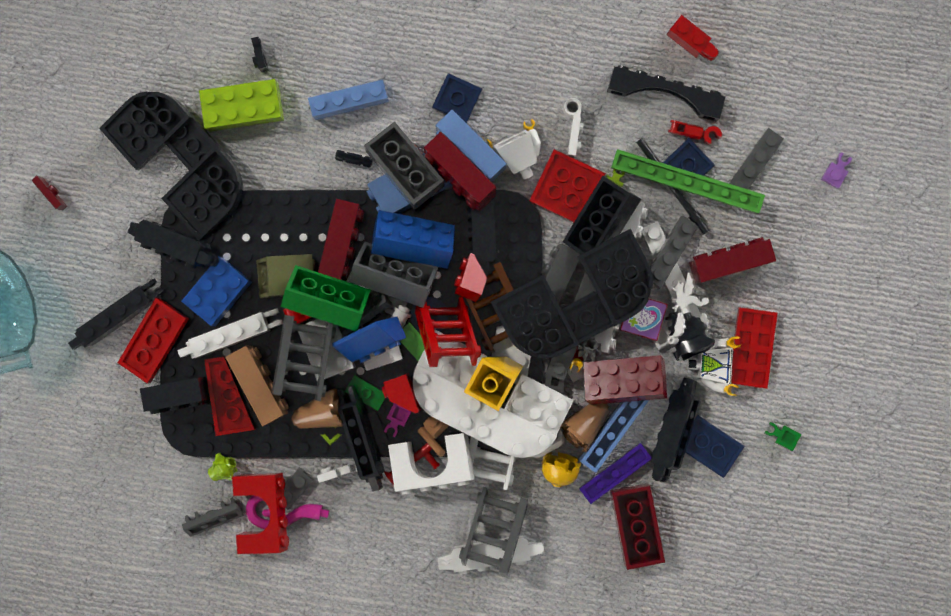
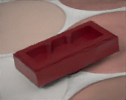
(49, 192)

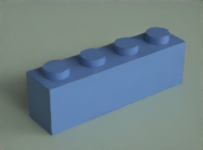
(348, 100)
(471, 145)

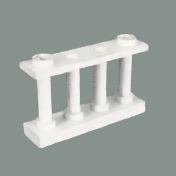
(476, 452)

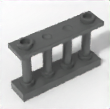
(287, 345)
(514, 527)

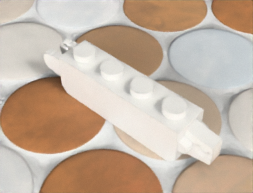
(229, 335)
(522, 554)

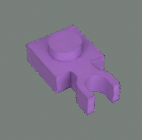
(836, 173)

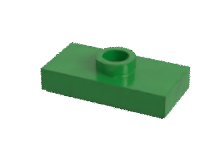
(370, 394)

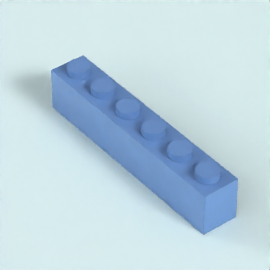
(611, 433)

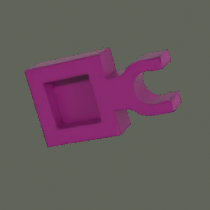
(398, 416)

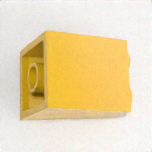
(493, 380)

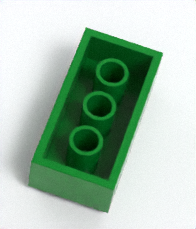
(325, 298)

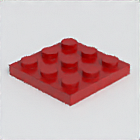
(565, 185)

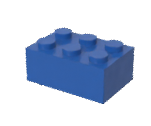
(216, 292)

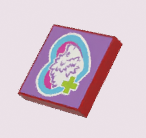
(646, 322)

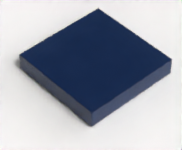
(457, 96)
(690, 158)

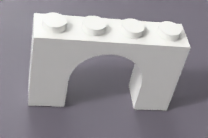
(408, 477)

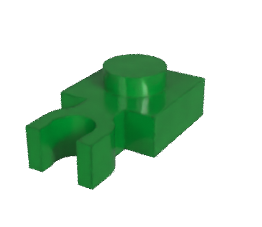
(786, 437)

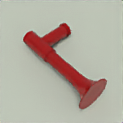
(422, 452)

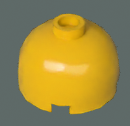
(560, 469)

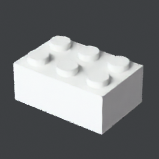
(336, 361)

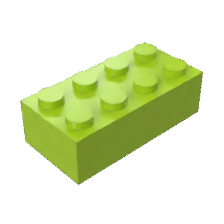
(241, 105)

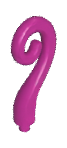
(311, 511)

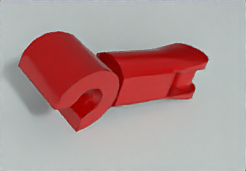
(695, 131)

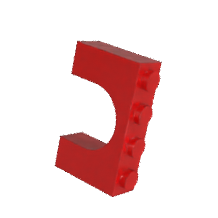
(270, 489)

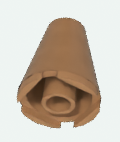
(319, 413)
(584, 425)

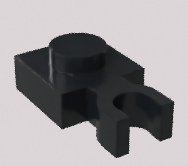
(259, 59)

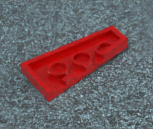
(226, 403)

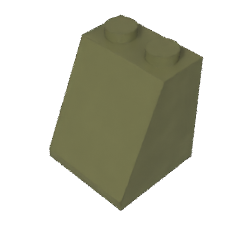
(276, 271)

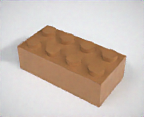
(257, 384)

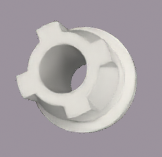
(402, 313)

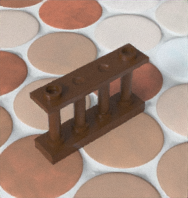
(498, 275)

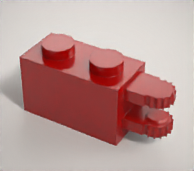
(692, 39)

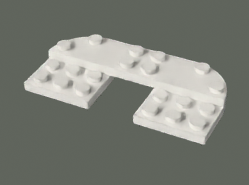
(519, 429)

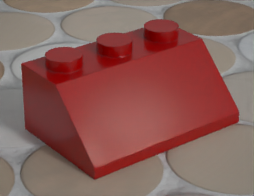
(401, 392)

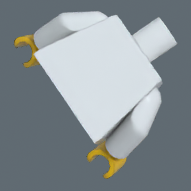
(520, 150)

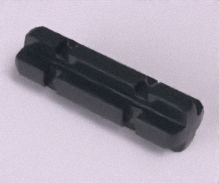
(353, 158)

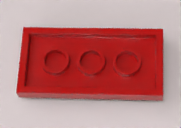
(153, 340)

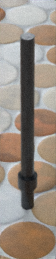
(695, 216)

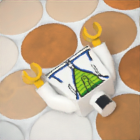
(715, 365)

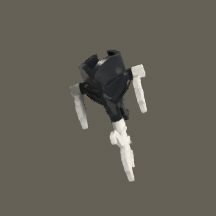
(690, 332)

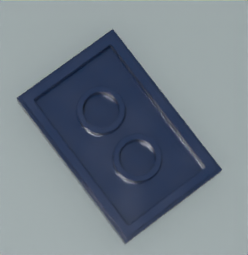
(713, 447)

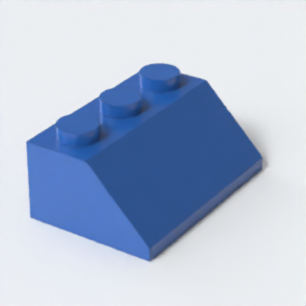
(371, 340)

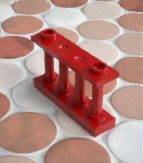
(431, 339)

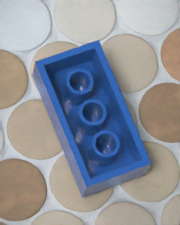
(413, 239)

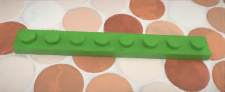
(688, 181)

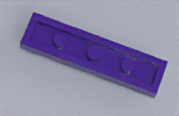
(615, 473)

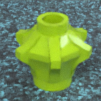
(222, 468)

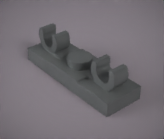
(374, 305)
(212, 518)

